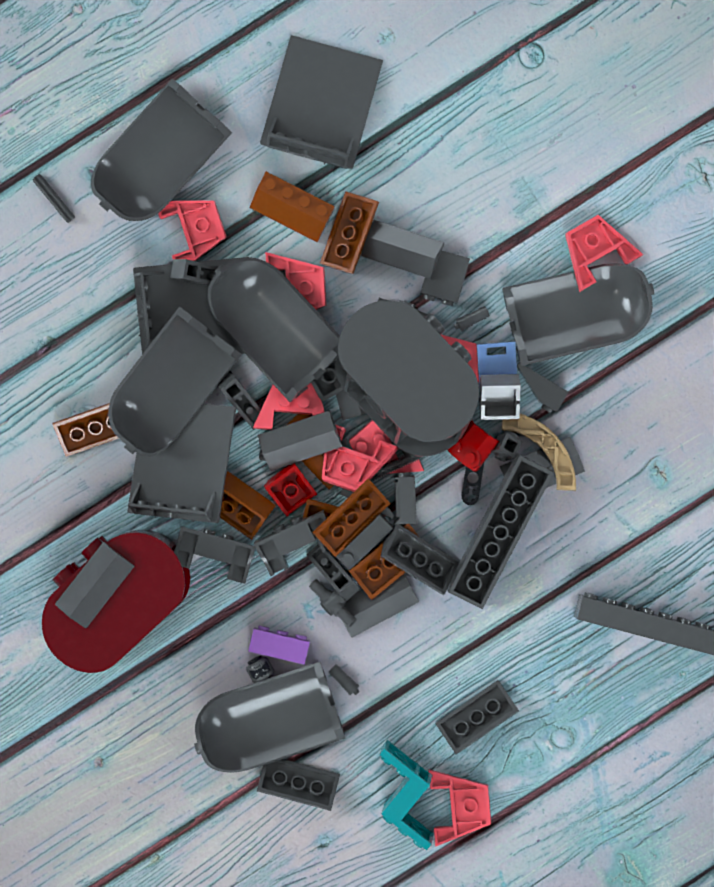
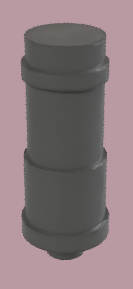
(469, 319)
(344, 680)

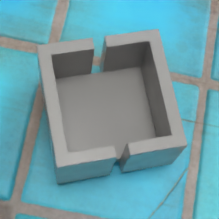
(499, 396)

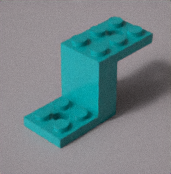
(406, 795)

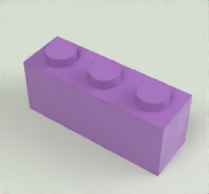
(279, 644)

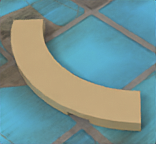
(549, 444)

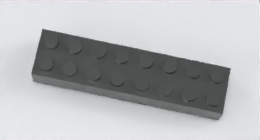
(499, 530)
(645, 623)

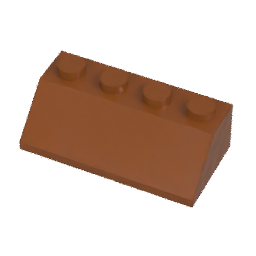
(291, 207)
(244, 506)

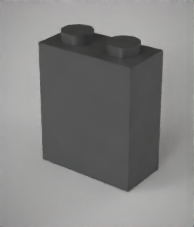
(447, 279)

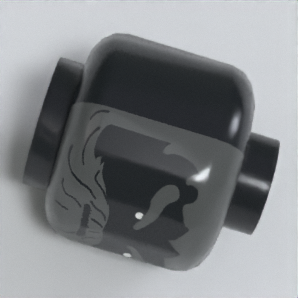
(259, 669)

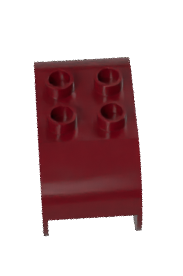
(132, 612)

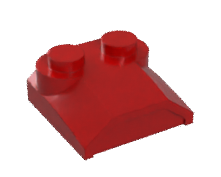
(473, 447)
(289, 489)

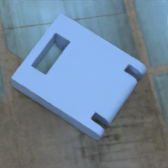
(497, 363)

